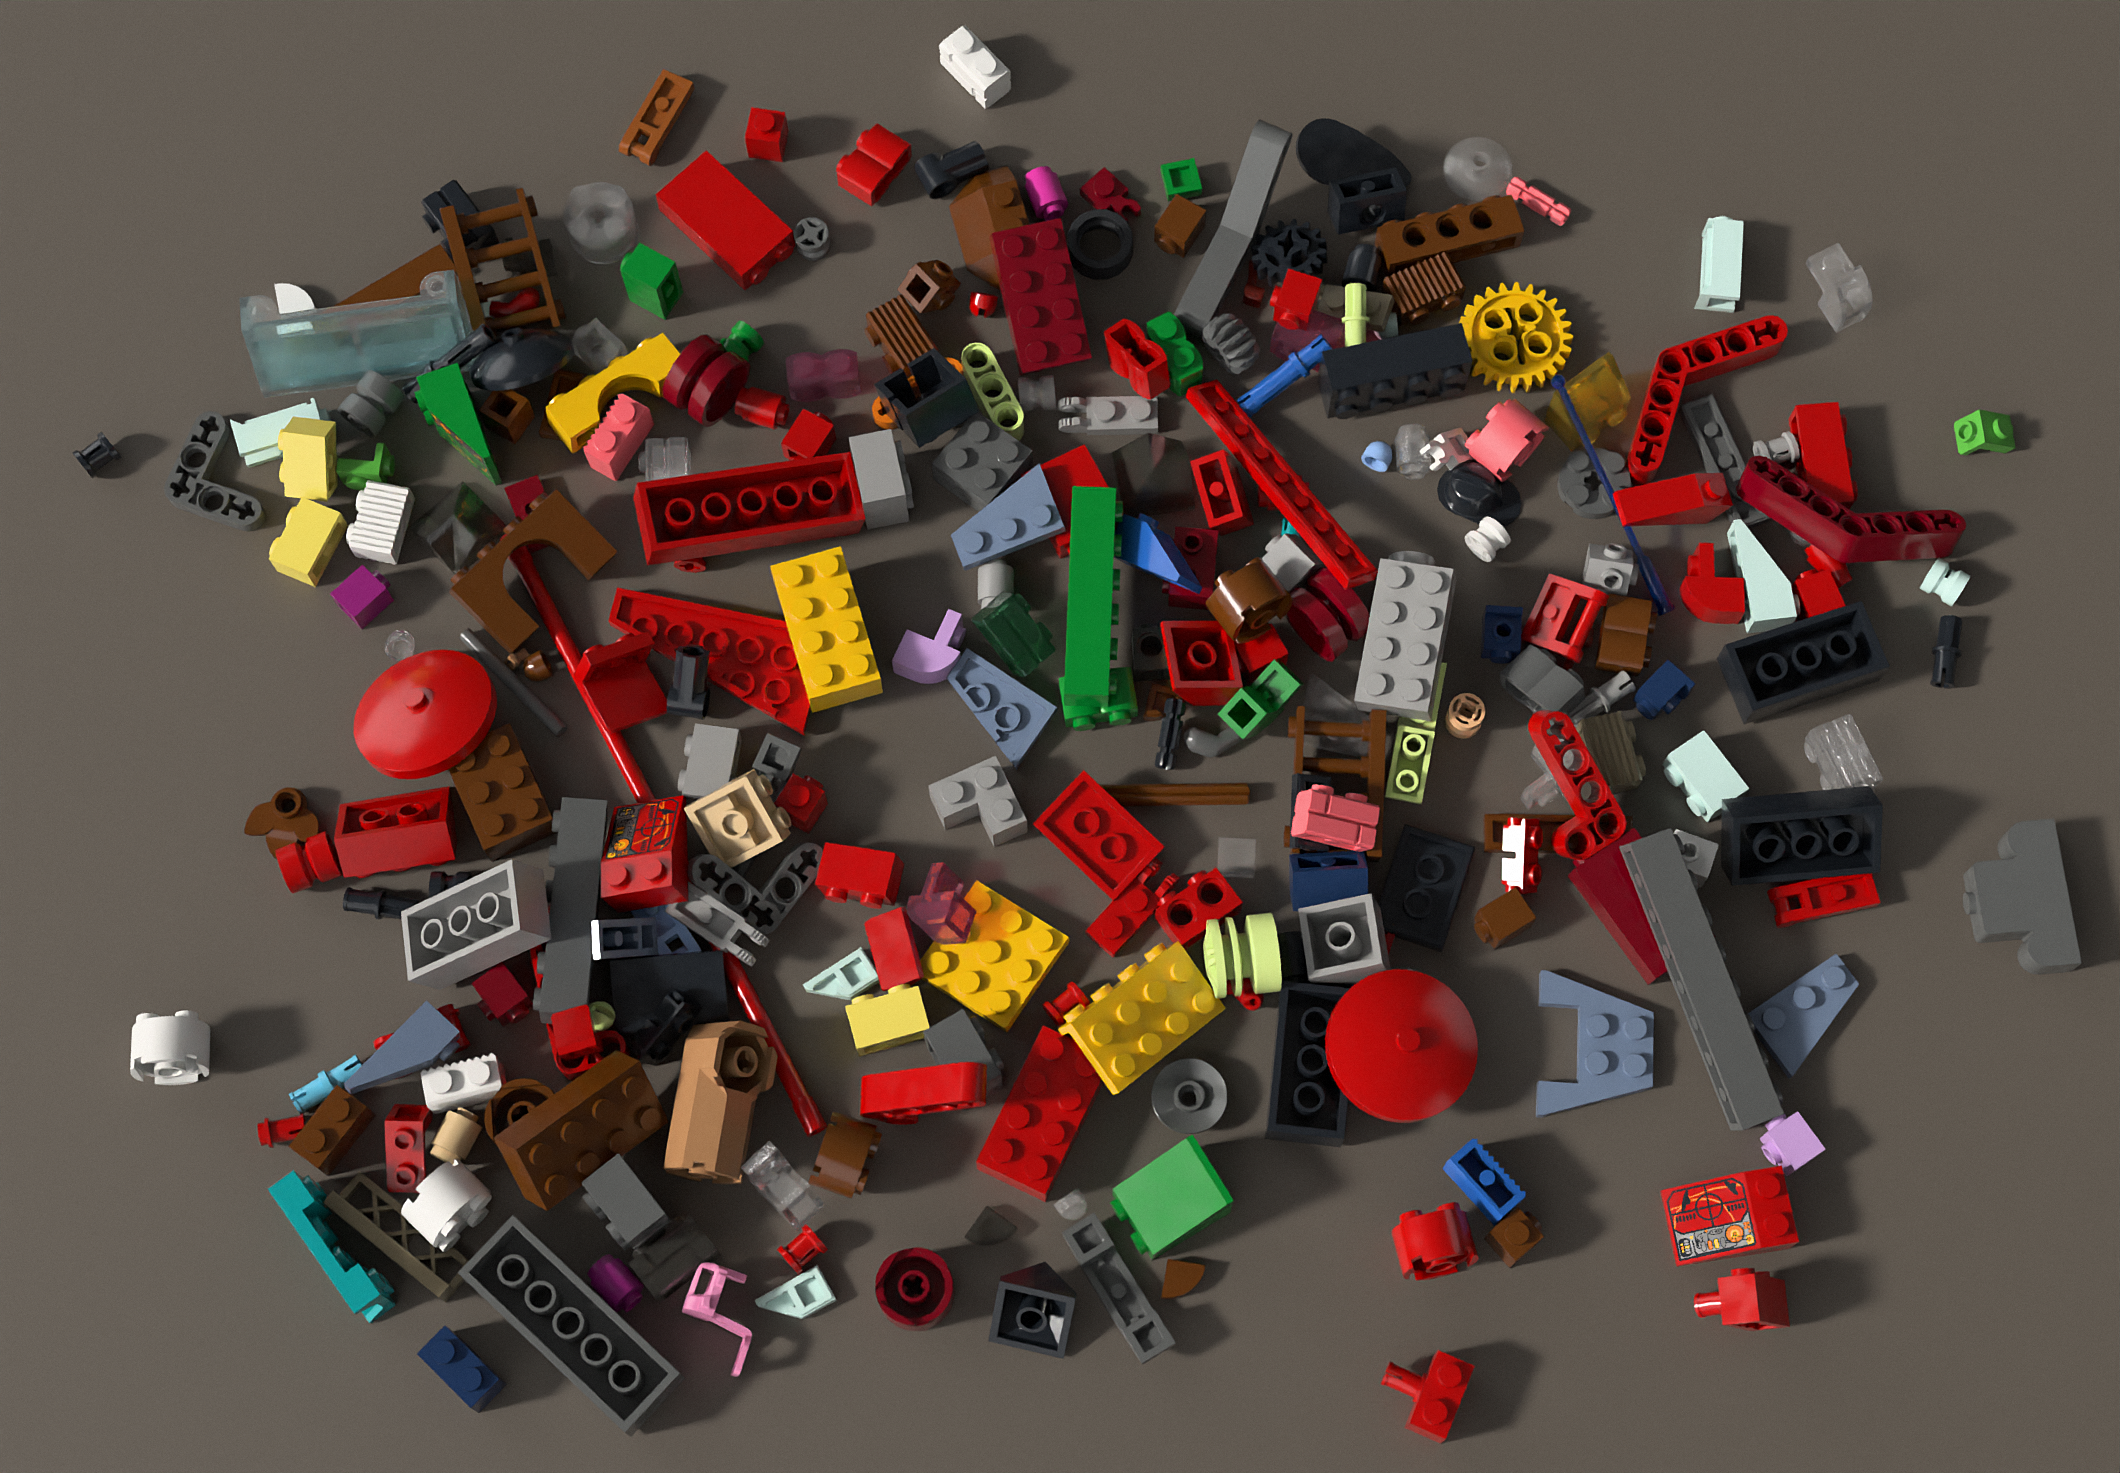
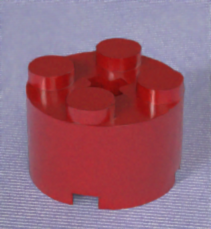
(1434, 1242)

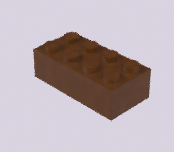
(581, 1129)

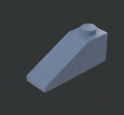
(624, 938)
(412, 1047)

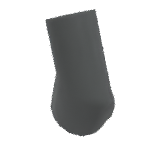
(1209, 744)

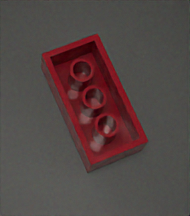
(1040, 296)

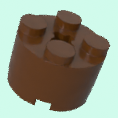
(1248, 601)
(512, 1103)
(844, 1154)

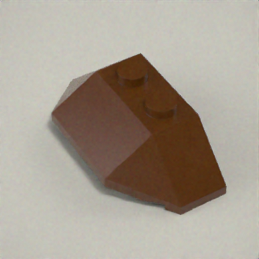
(985, 206)

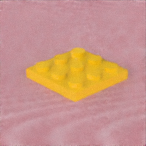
(1000, 961)

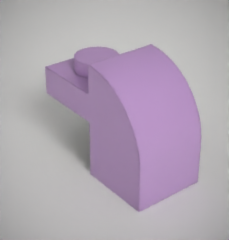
(929, 659)

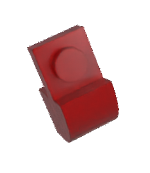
(1711, 597)

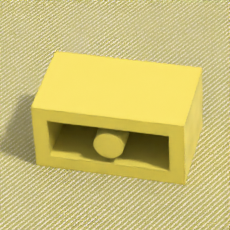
(309, 458)
(307, 541)
(887, 1019)

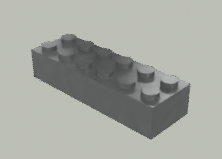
(571, 1326)

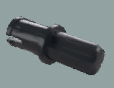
(1946, 651)
(376, 903)

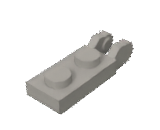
(1110, 415)
(715, 923)

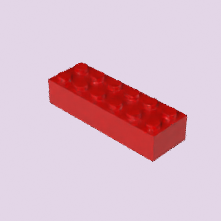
(748, 508)

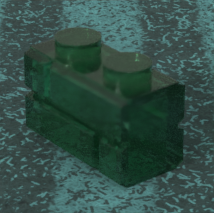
(1014, 633)

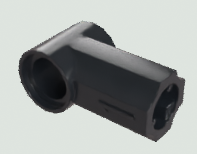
(943, 172)
(688, 691)

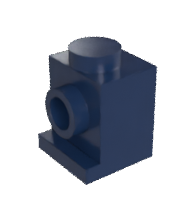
(1501, 619)
(1663, 691)

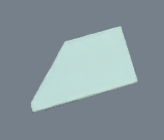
(845, 978)
(800, 1295)

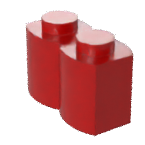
(873, 164)
(1137, 359)

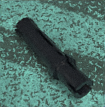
(463, 351)

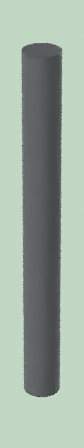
(513, 682)

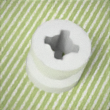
(1487, 539)

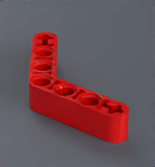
(1690, 371)

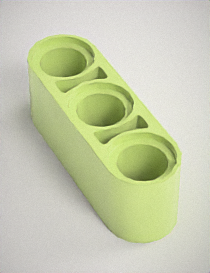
(992, 378)

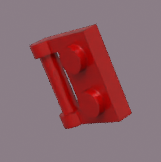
(1554, 612)

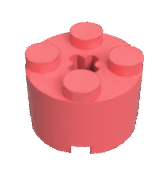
(1507, 438)

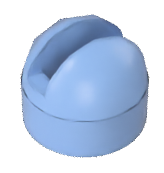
(1377, 456)

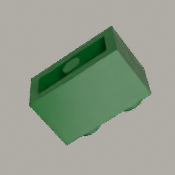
(651, 280)

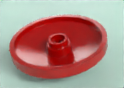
(425, 714)
(1401, 1046)

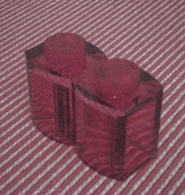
(817, 376)

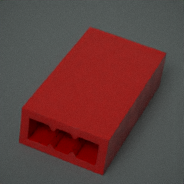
(726, 220)

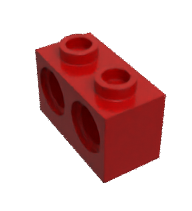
(1192, 903)

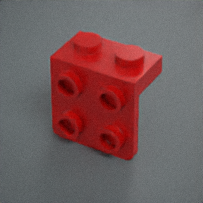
(621, 683)

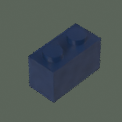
(1326, 877)
(461, 1369)

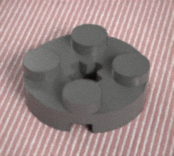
(1578, 494)

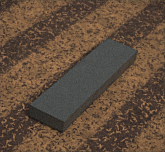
(1719, 453)

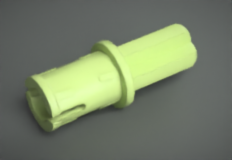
(1355, 314)

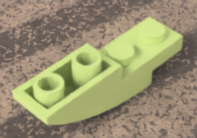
(1412, 753)

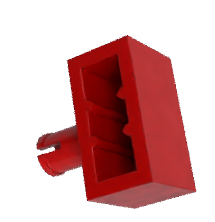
(1747, 1301)
(1434, 1393)

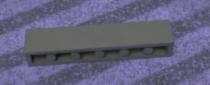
(574, 904)

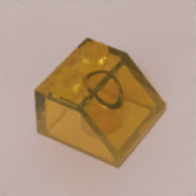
(1598, 399)

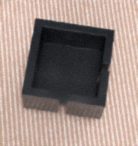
(942, 402)

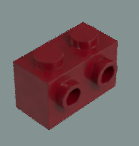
(1199, 551)

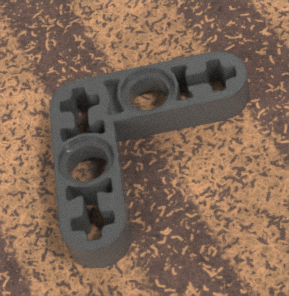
(200, 487)
(766, 896)

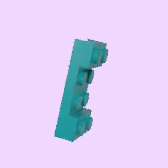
(304, 1206)

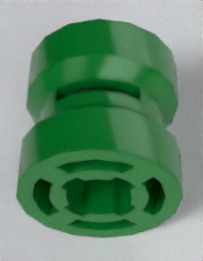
(743, 340)

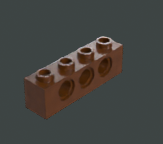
(1469, 241)

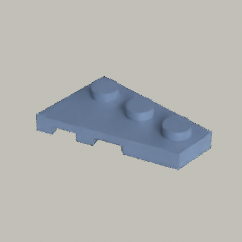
(1010, 522)
(1002, 705)
(1802, 1012)

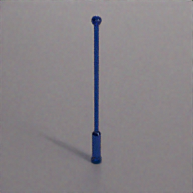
(1645, 565)

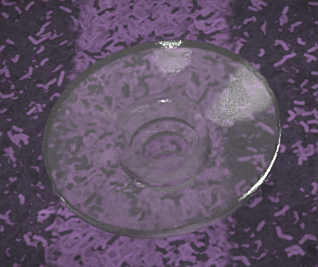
(1476, 181)

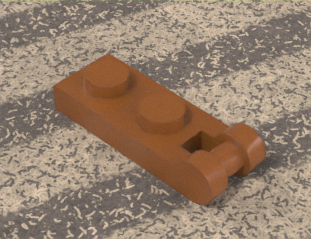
(656, 116)

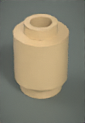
(455, 1136)

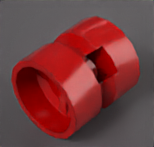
(309, 862)

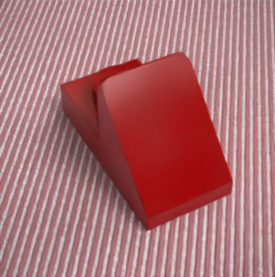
(575, 1033)

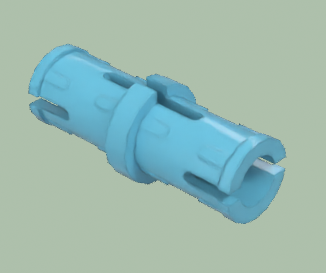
(320, 1088)

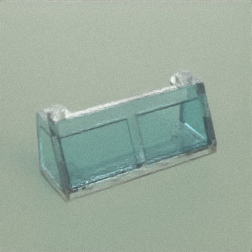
(342, 342)

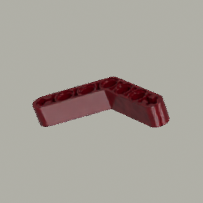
(1840, 531)

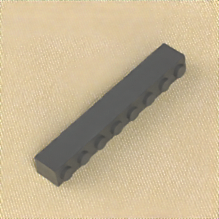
(1702, 980)

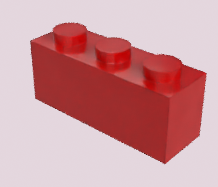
(1822, 450)

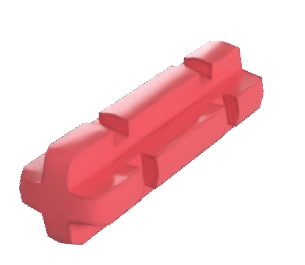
(1538, 201)

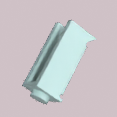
(1720, 264)
(259, 436)

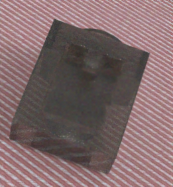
(525, 262)

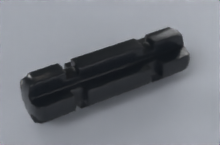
(1170, 733)

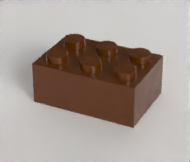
(502, 795)

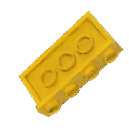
(1142, 1015)

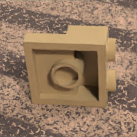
(739, 819)

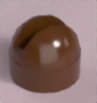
(537, 667)

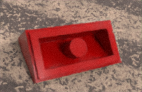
(894, 949)

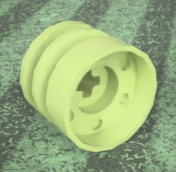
(1243, 955)

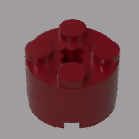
(907, 1267)

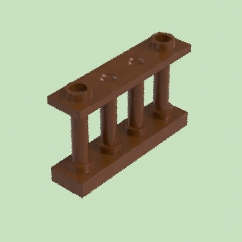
(468, 259)
(1368, 766)

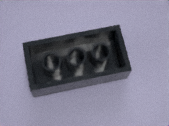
(1394, 371)
(1802, 662)
(1801, 835)
(1302, 1094)

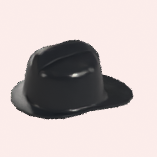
(1477, 493)

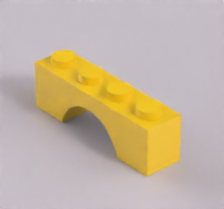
(578, 412)

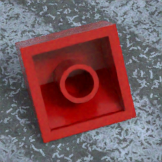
(1201, 662)

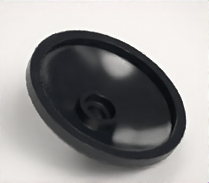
(521, 358)

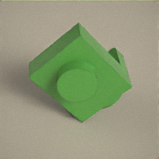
(1984, 431)
(357, 472)

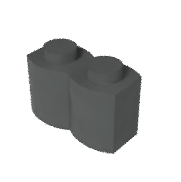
(1541, 684)

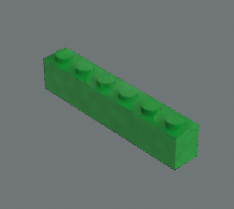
(1090, 597)

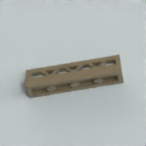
(385, 1241)

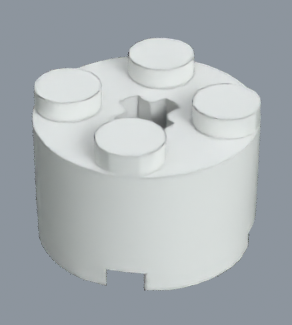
(170, 1048)
(447, 1204)

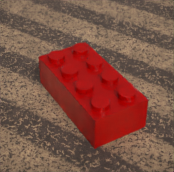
(1041, 1116)

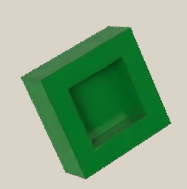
(1181, 179)

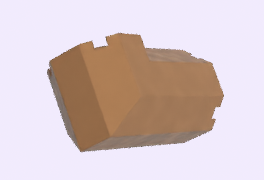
(716, 1100)

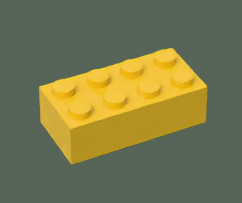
(826, 629)

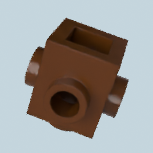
(929, 286)

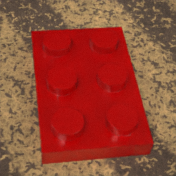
(1098, 835)

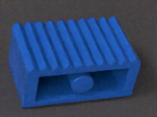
(1484, 1181)

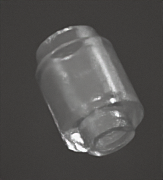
(1409, 460)

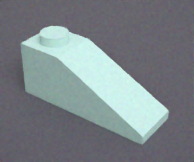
(1766, 588)

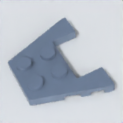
(1611, 1046)

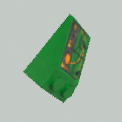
(451, 408)

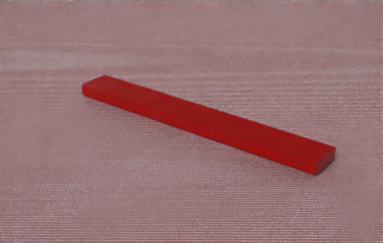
(1282, 484)

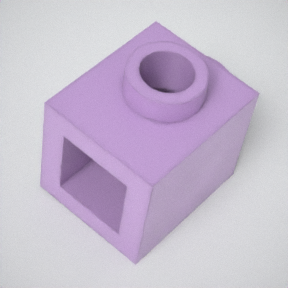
(1790, 1142)

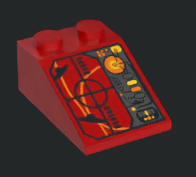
(646, 855)
(1730, 1216)

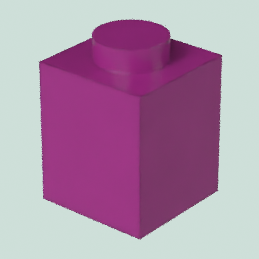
(363, 595)

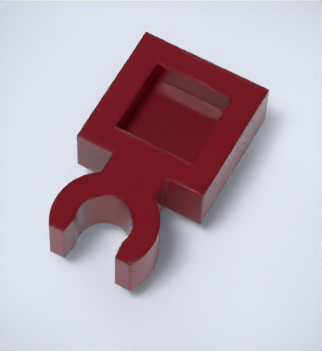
(1108, 193)

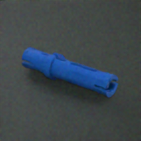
(1280, 379)

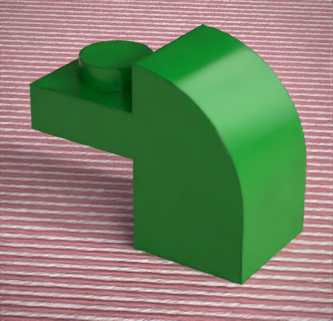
(1262, 702)

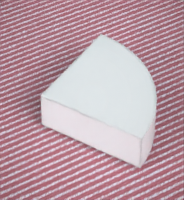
(292, 298)

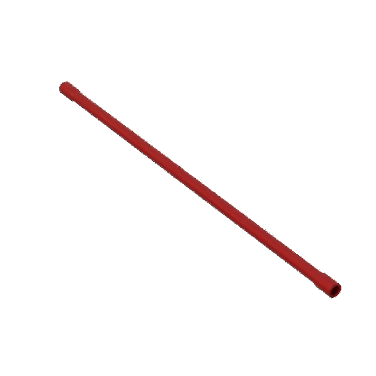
(802, 1102)

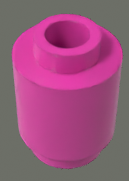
(1045, 193)

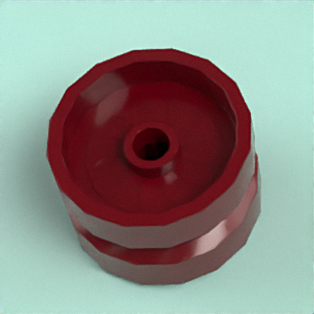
(706, 380)
(1327, 615)

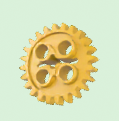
(1545, 332)

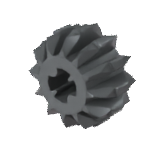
(1231, 343)

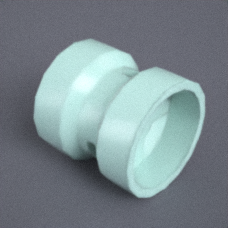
(1945, 582)

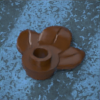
(281, 826)

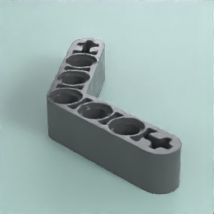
(1238, 227)

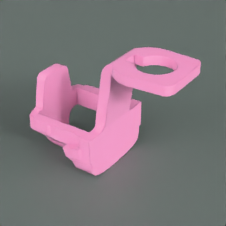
(704, 1305)

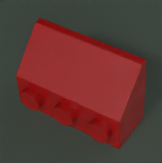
(396, 832)

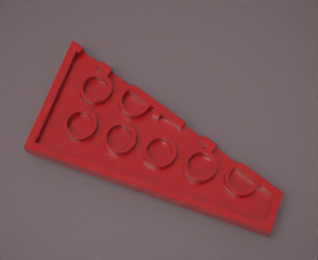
(747, 651)

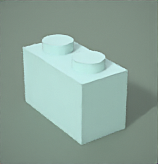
(1703, 776)

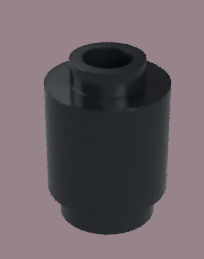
(1363, 267)
(1292, 957)

